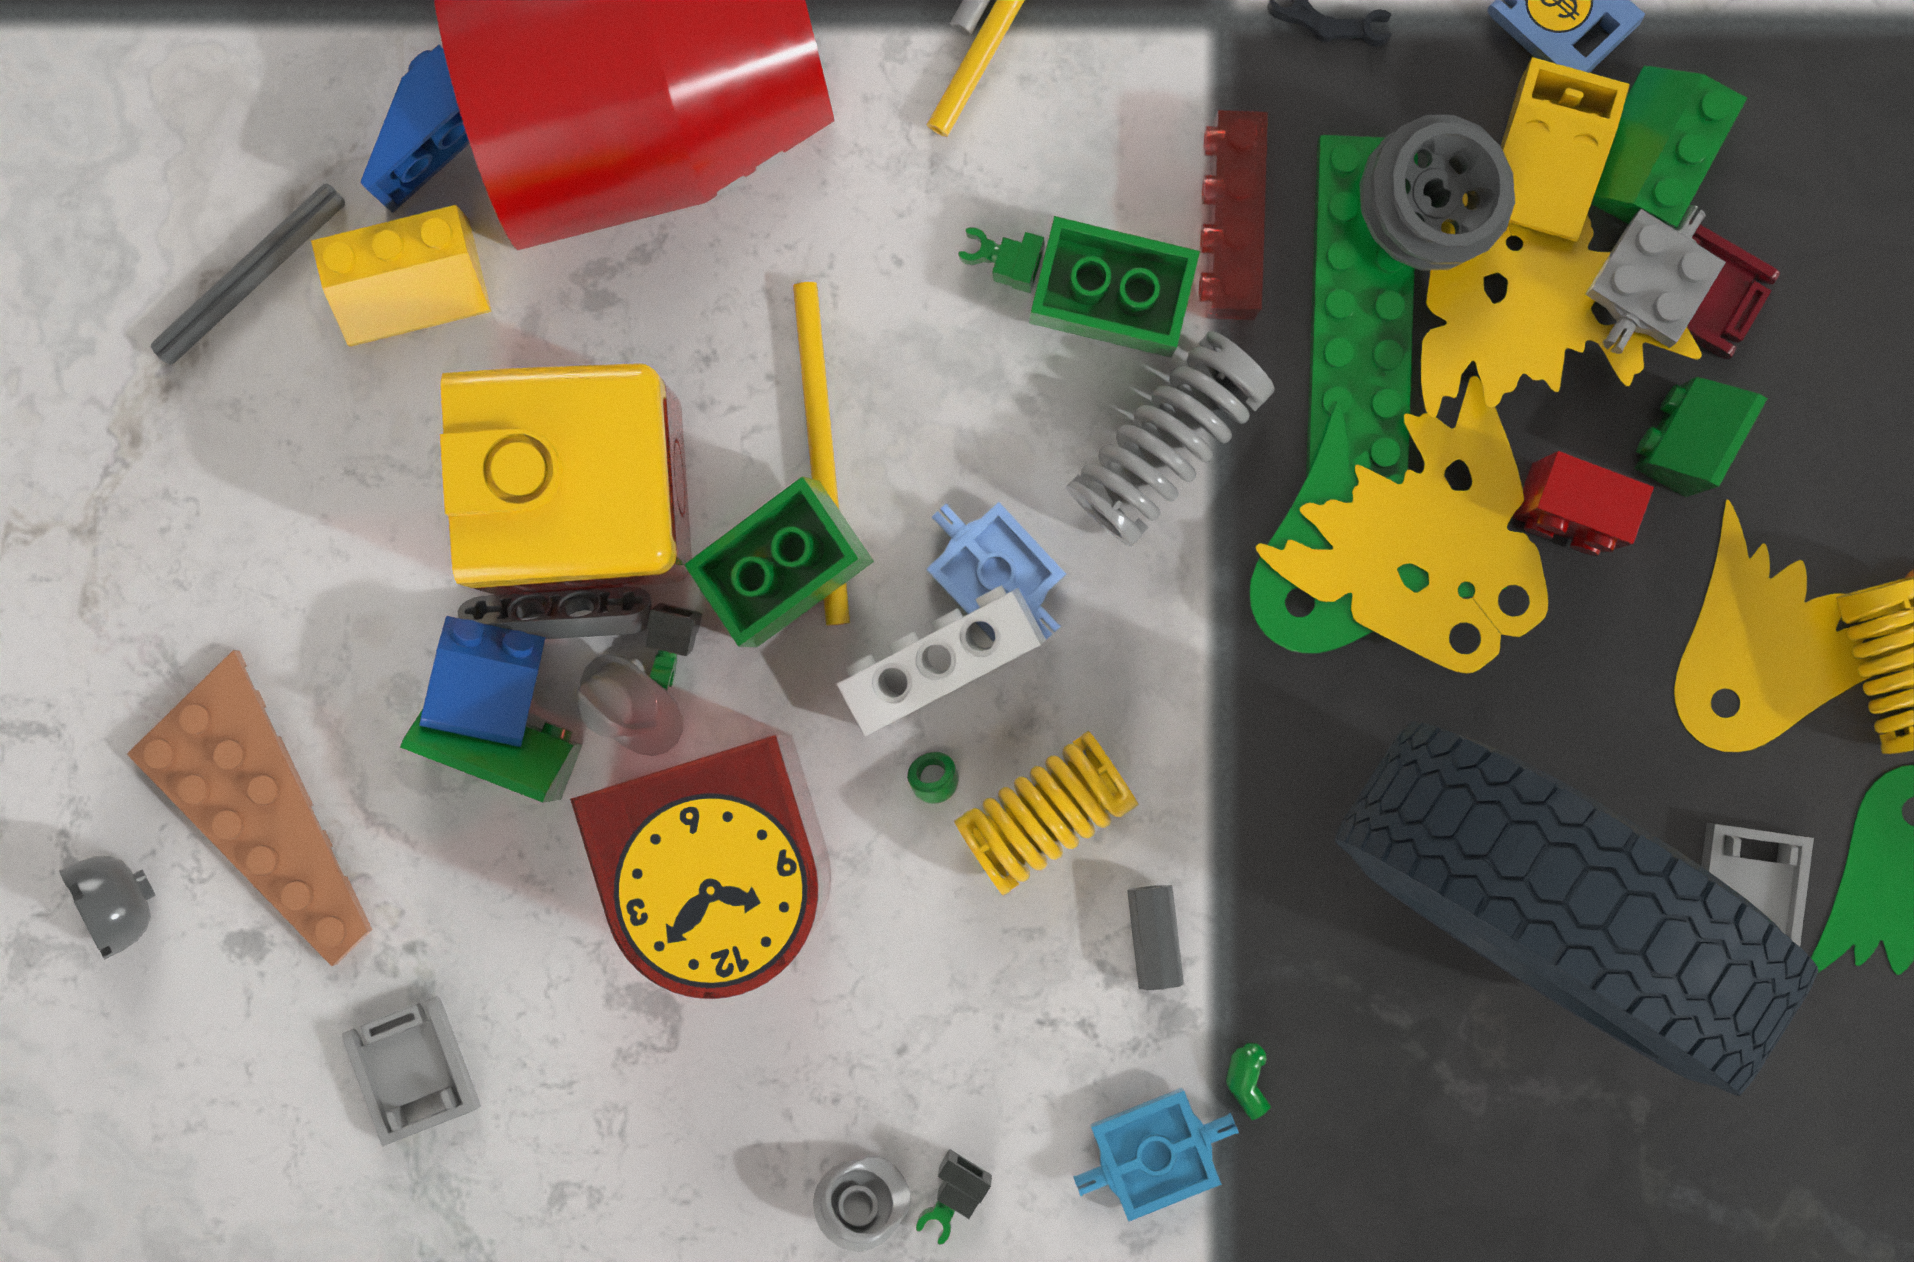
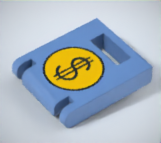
(1553, 27)

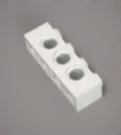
(878, 706)

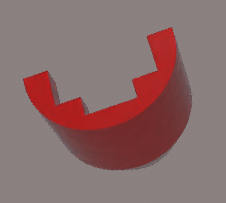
(626, 104)

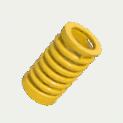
(1896, 602)
(1045, 813)

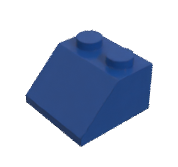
(482, 681)

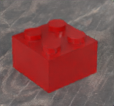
(1582, 504)

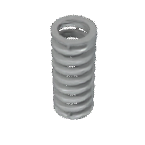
(1216, 353)

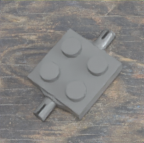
(1654, 279)

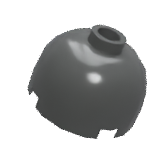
(110, 901)

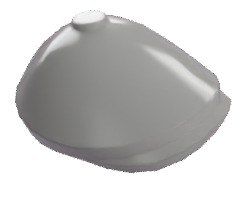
(861, 1202)

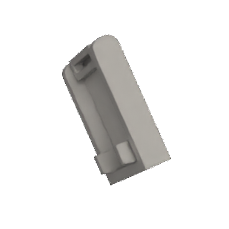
(1772, 887)
(407, 1061)

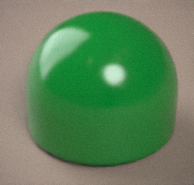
(937, 791)

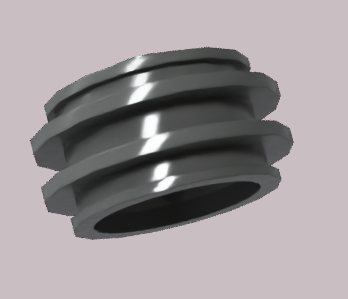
(1410, 203)

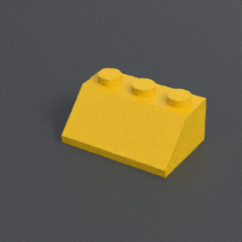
(402, 275)

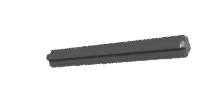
(247, 274)

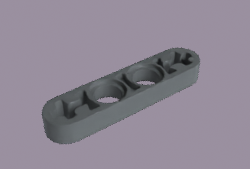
(626, 614)

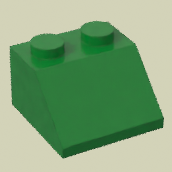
(1698, 435)

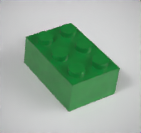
(1114, 287)
(778, 562)

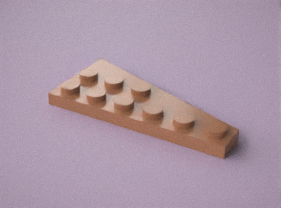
(244, 794)

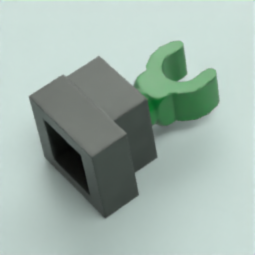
(672, 633)
(961, 1191)

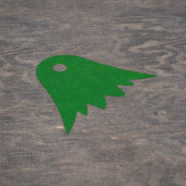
(1329, 623)
(1877, 880)

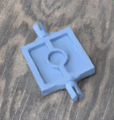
(991, 555)

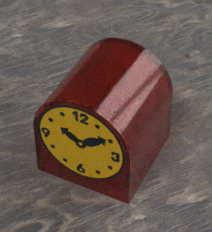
(710, 867)

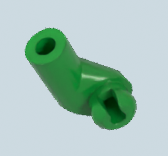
(1243, 1077)

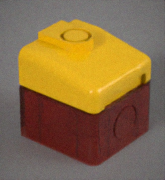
(564, 478)

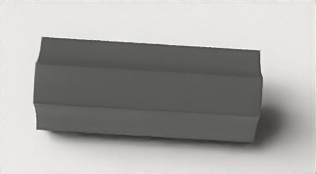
(1155, 937)

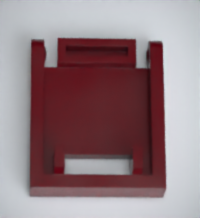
(1733, 297)

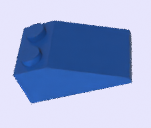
(418, 133)

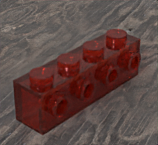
(1236, 215)

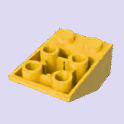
(1559, 144)

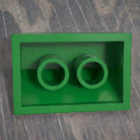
(1665, 143)
(533, 770)

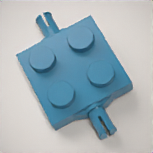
(1155, 1154)

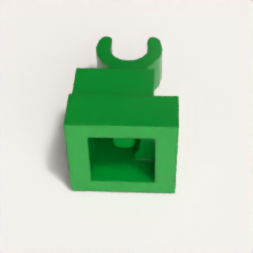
(1014, 260)

